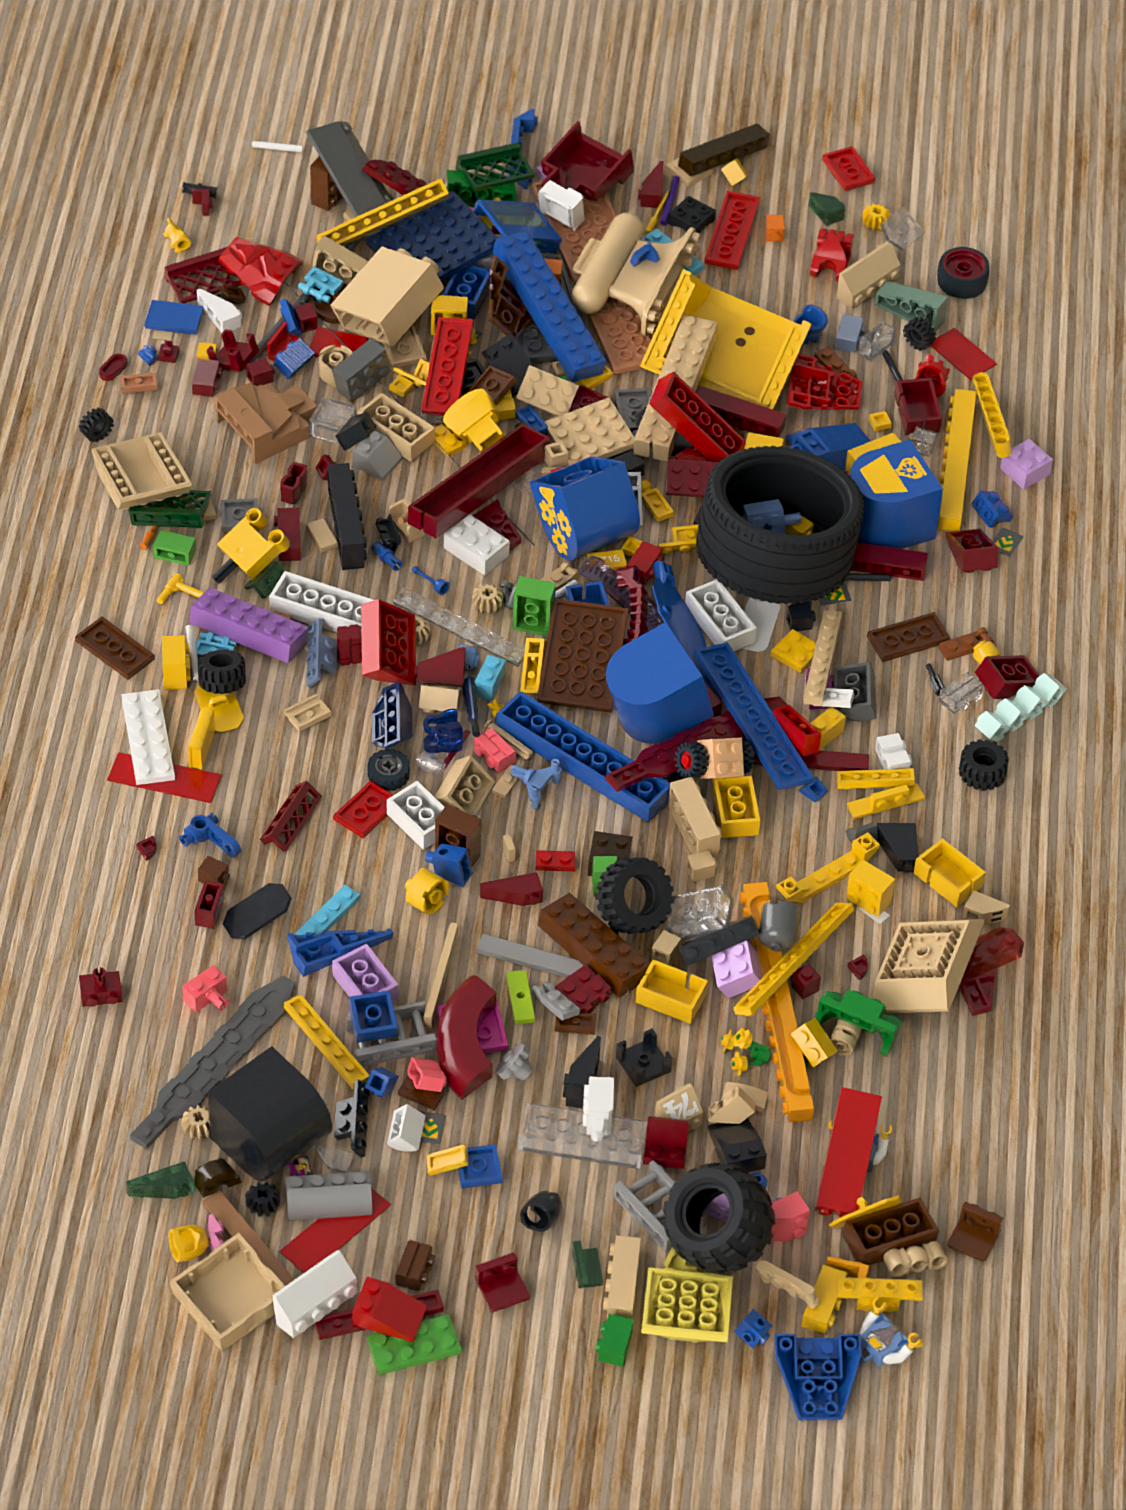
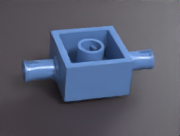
(770, 516)

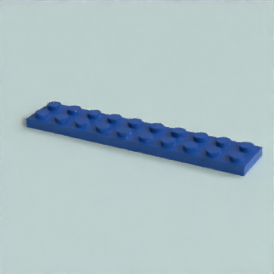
(753, 716)

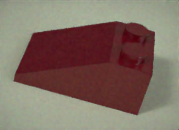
(973, 550)
(1006, 675)

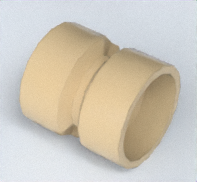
(845, 1037)

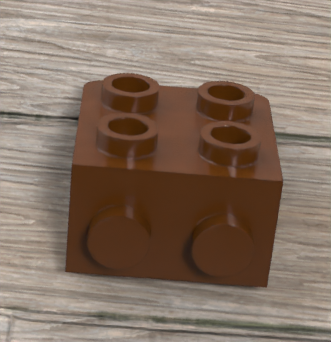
(975, 1232)

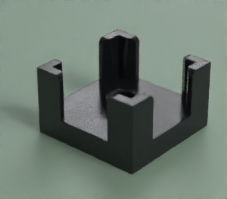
(644, 1060)

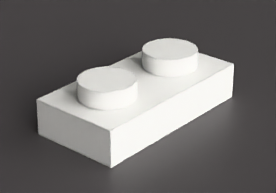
(838, 698)

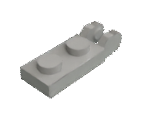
(555, 1001)

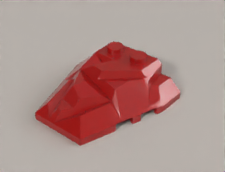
(259, 267)
(821, 388)

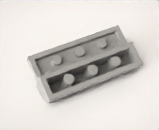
(328, 1195)

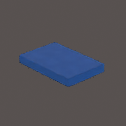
(174, 317)

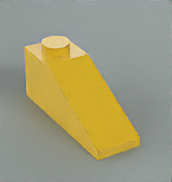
(532, 665)

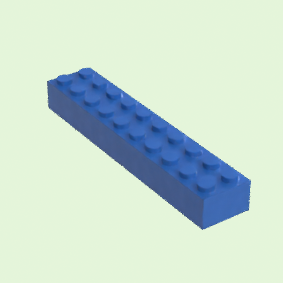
(549, 307)
(579, 754)

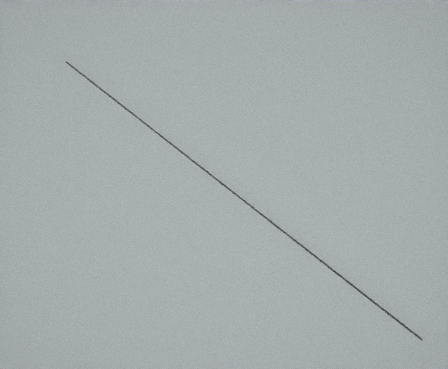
(403, 406)

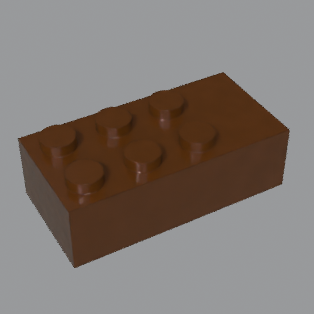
(889, 1229)

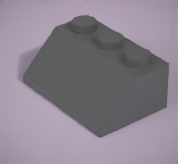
(862, 680)

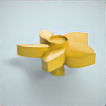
(495, 706)

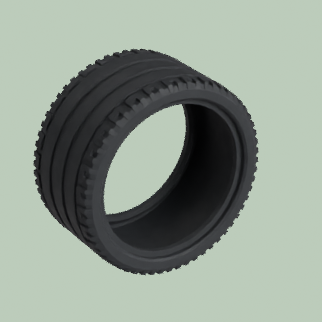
(772, 563)

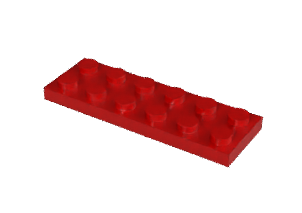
(732, 230)
(447, 364)

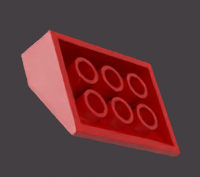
(388, 643)

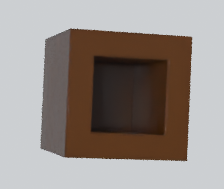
(213, 871)

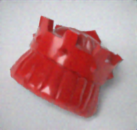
(936, 371)

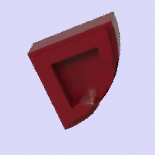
(147, 847)
(858, 966)

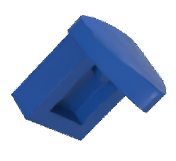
(646, 252)

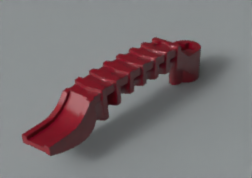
(630, 578)

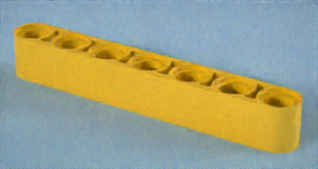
(992, 415)

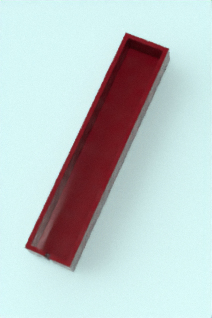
(478, 481)

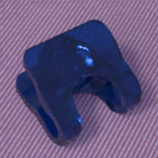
(446, 733)

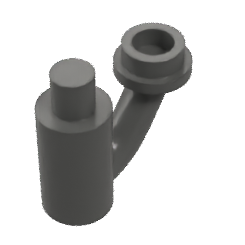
(508, 597)

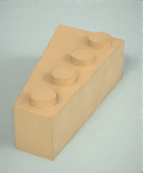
(337, 260)

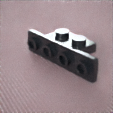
(352, 1118)

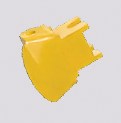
(472, 419)

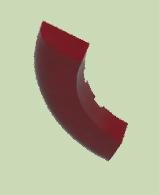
(457, 1038)

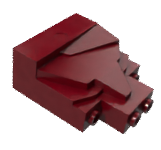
(586, 165)

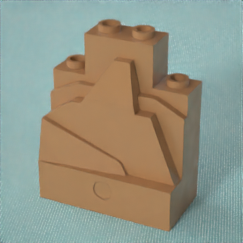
(266, 417)

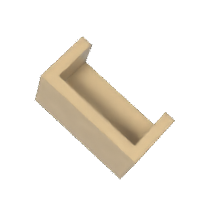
(407, 531)

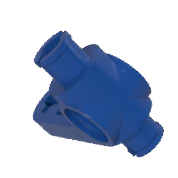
(205, 828)

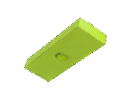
(520, 997)

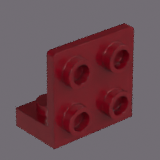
(666, 1142)
(501, 1282)

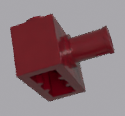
(100, 988)

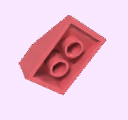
(790, 1218)

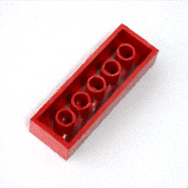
(695, 419)

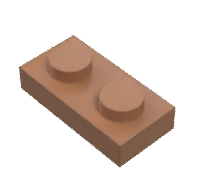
(138, 382)

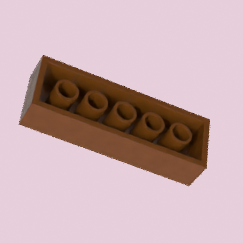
(593, 943)

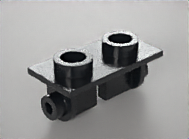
(389, 533)

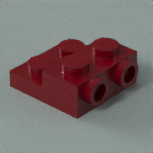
(585, 989)

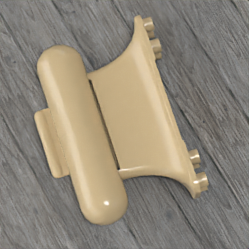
(608, 270)

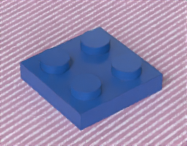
(482, 1167)

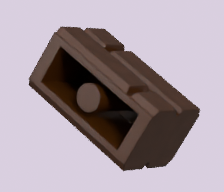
(414, 1265)

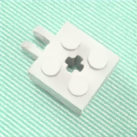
(598, 1107)

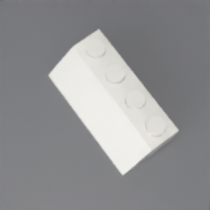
(314, 1294)

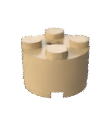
(329, 359)

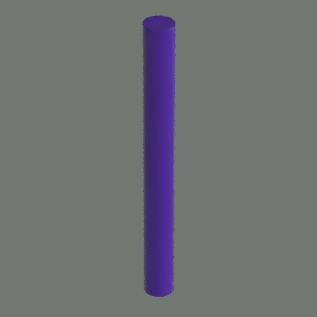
(670, 199)

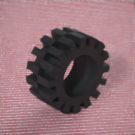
(919, 333)
(96, 424)

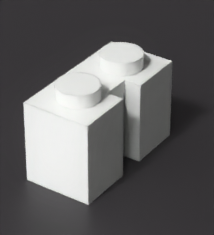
(892, 752)

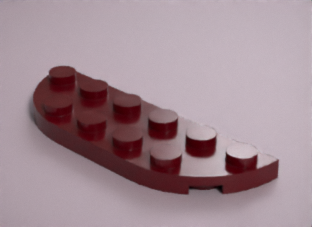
(393, 176)

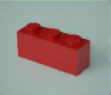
(800, 732)

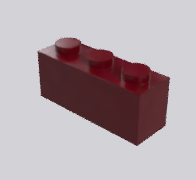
(289, 523)

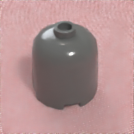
(779, 925)

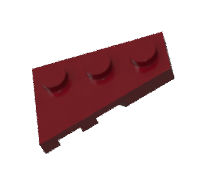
(497, 519)

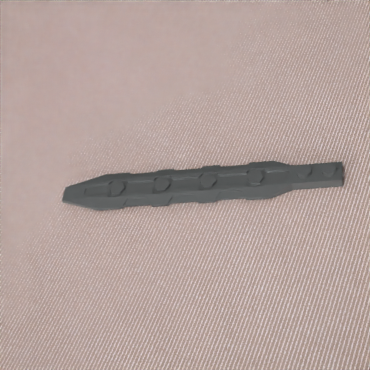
(216, 1058)

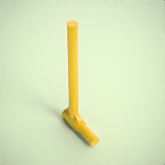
(176, 583)

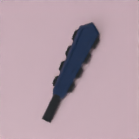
(469, 694)

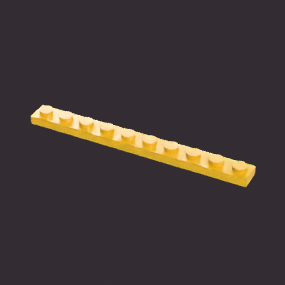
(793, 959)

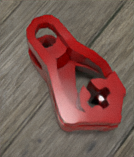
(832, 252)

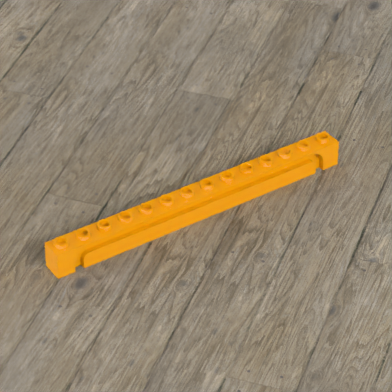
(780, 1020)

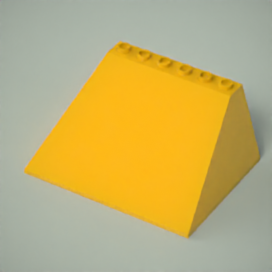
(747, 371)

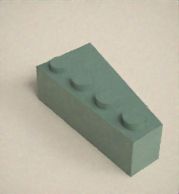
(912, 303)

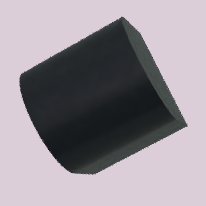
(267, 1115)

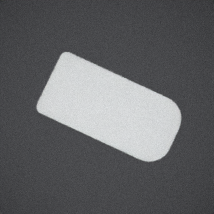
(763, 617)

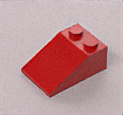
(388, 1310)

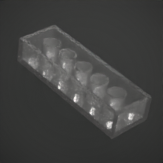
(562, 1134)

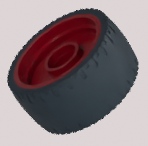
(963, 272)

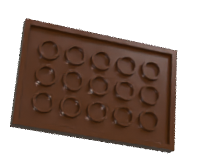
(577, 654)

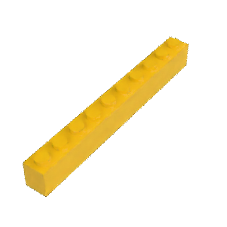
(956, 459)

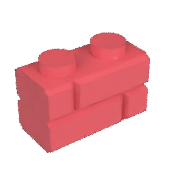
(494, 750)

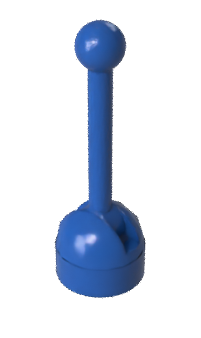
(440, 585)

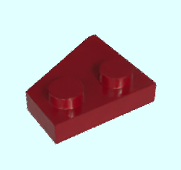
(978, 992)

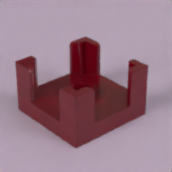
(234, 354)

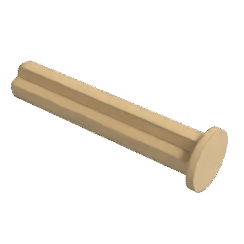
(520, 749)

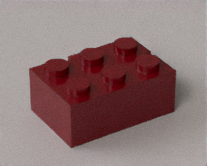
(918, 405)

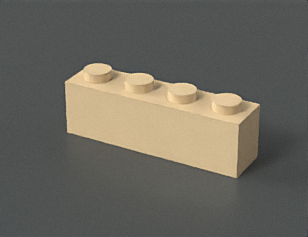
(623, 1276)

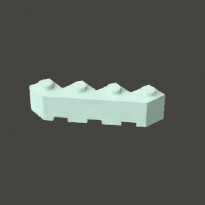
(1026, 705)

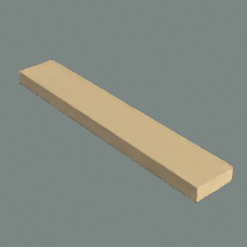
(440, 976)

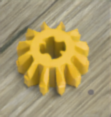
(874, 216)

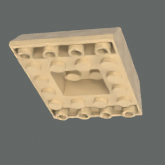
(926, 981)

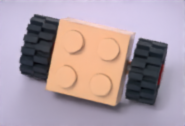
(714, 758)

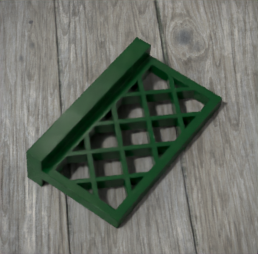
(491, 158)
(173, 515)

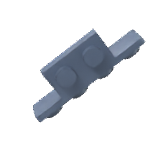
(321, 653)

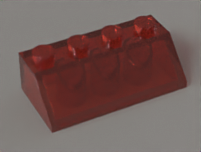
(994, 951)

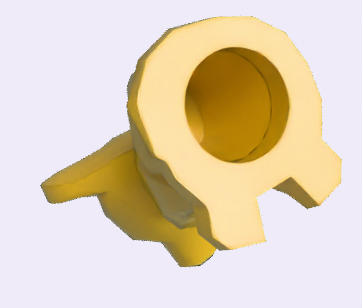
(179, 238)

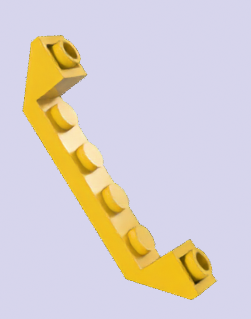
(825, 877)

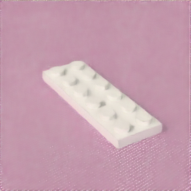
(147, 737)

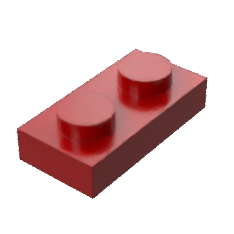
(555, 860)

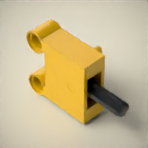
(248, 548)

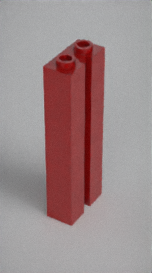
(848, 1152)

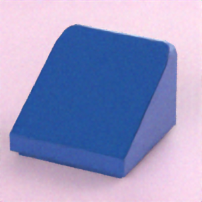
(814, 790)

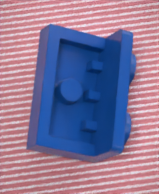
(991, 508)

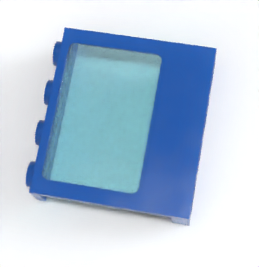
(520, 216)

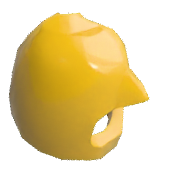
(187, 1242)

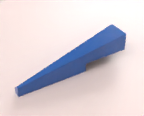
(319, 950)

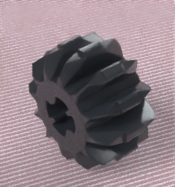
(262, 1198)

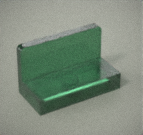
(266, 579)
(586, 1266)

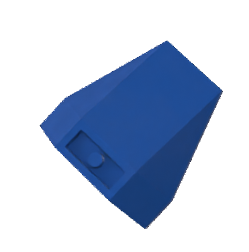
(830, 441)
(818, 1373)

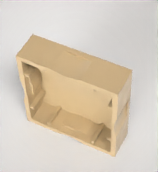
(228, 1292)

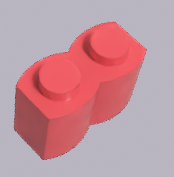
(426, 1074)

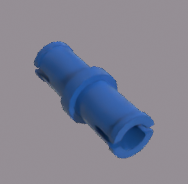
(386, 555)

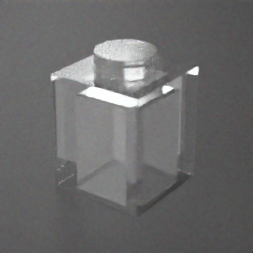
(923, 440)

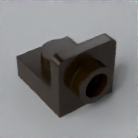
(231, 294)

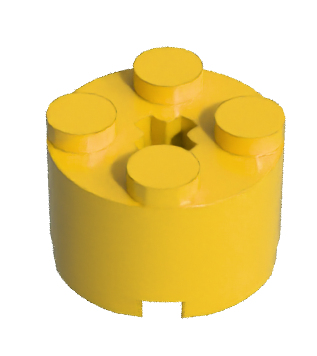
(426, 891)

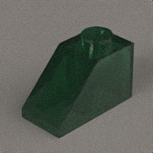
(827, 208)

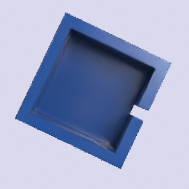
(594, 593)

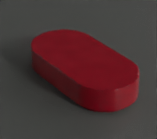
(113, 367)

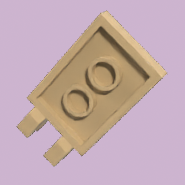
(406, 350)

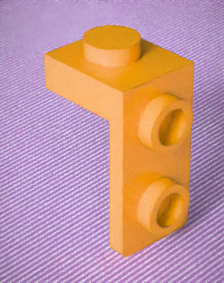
(853, 1269)

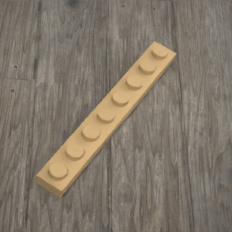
(823, 657)

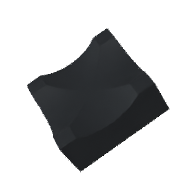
(691, 214)

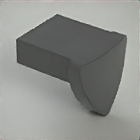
(854, 833)

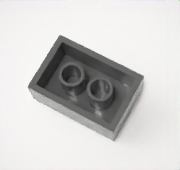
(361, 370)

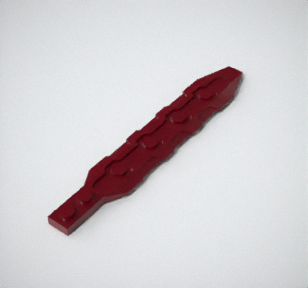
(660, 758)

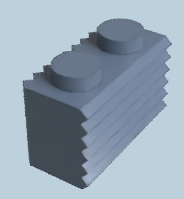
(849, 333)

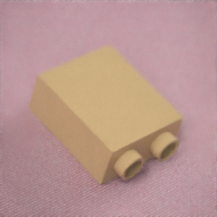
(388, 295)

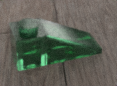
(165, 1183)

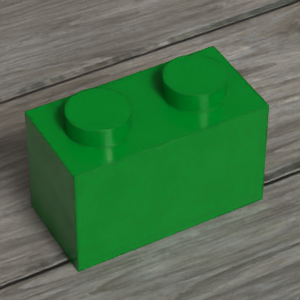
(615, 1339)

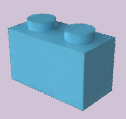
(490, 677)

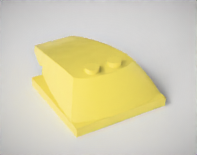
(687, 1302)

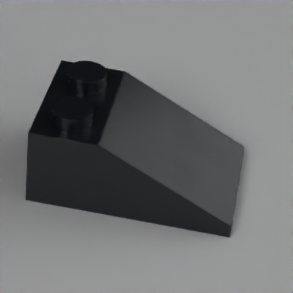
(510, 358)
(581, 1069)
(738, 1145)

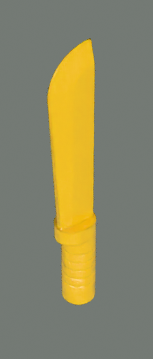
(654, 220)

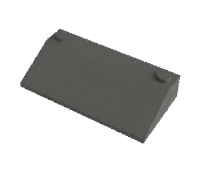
(345, 162)

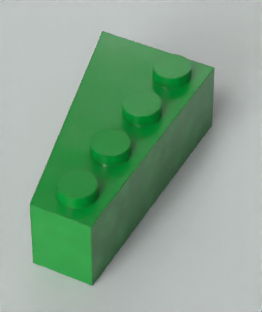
(457, 182)

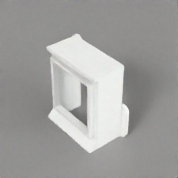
(564, 204)

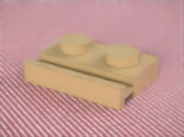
(307, 712)

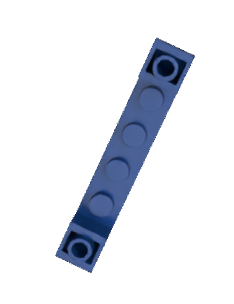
(522, 124)

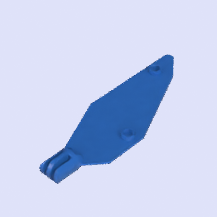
(677, 615)

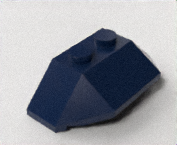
(392, 717)

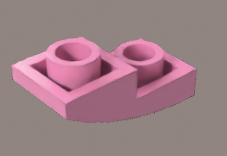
(215, 1231)

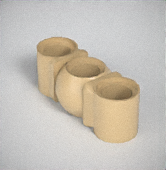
(915, 1259)

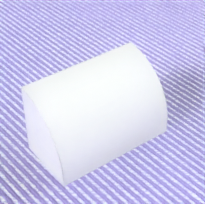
(406, 1129)

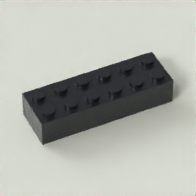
(346, 516)

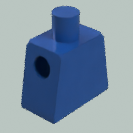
(451, 863)

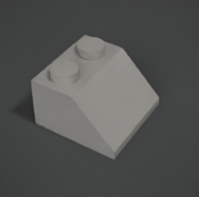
(376, 455)

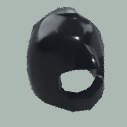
(546, 1206)

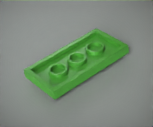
(433, 1342)

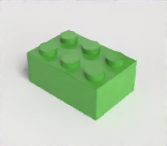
(533, 605)

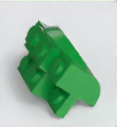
(861, 1012)

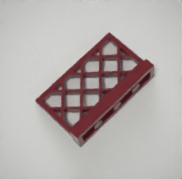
(199, 266)

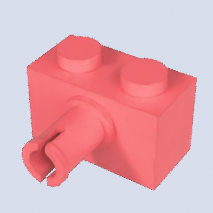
(206, 989)

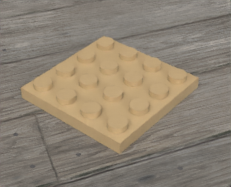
(591, 431)

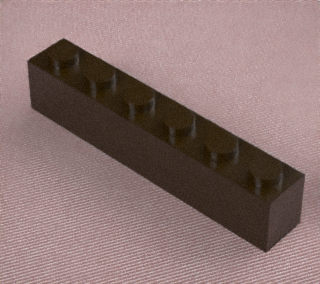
(723, 149)

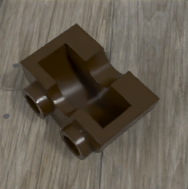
(213, 1175)

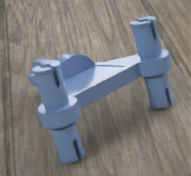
(537, 779)

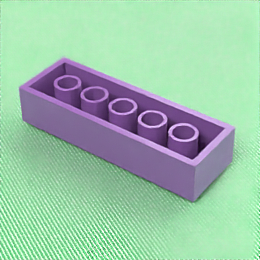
(248, 625)

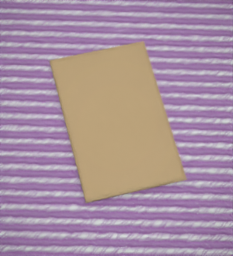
(162, 335)

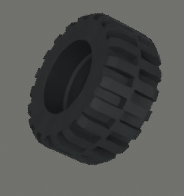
(657, 893)

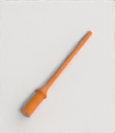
(149, 535)

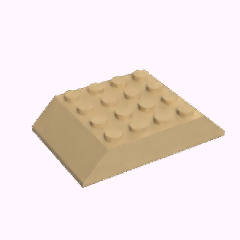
(140, 471)

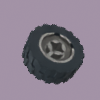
(389, 769)

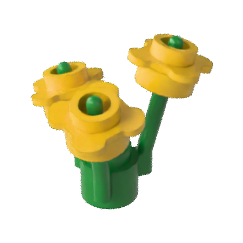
(743, 1039)

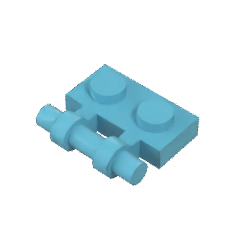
(323, 281)
(212, 642)

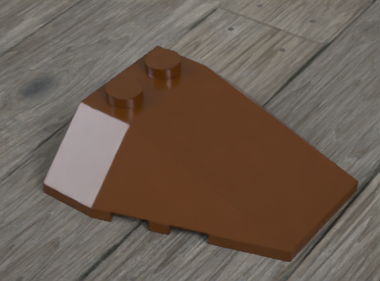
(505, 305)

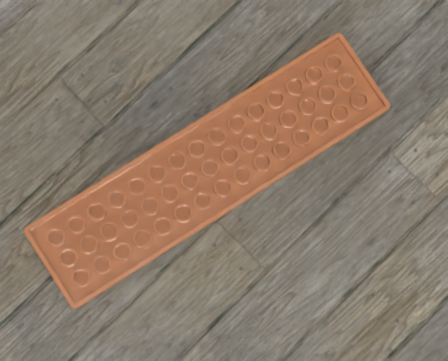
(617, 322)

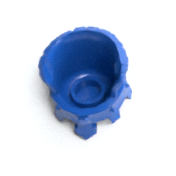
(818, 319)

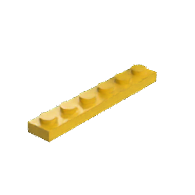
(326, 1040)

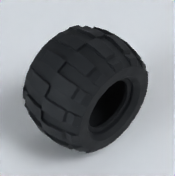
(745, 1230)

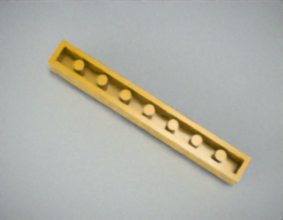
(387, 214)

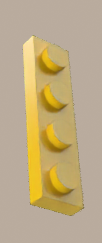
(875, 778)

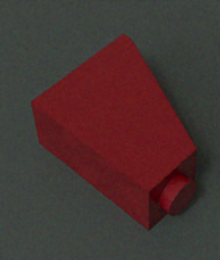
(443, 669)

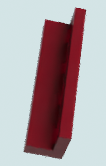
(280, 821)

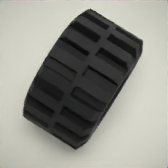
(221, 671)
(983, 753)

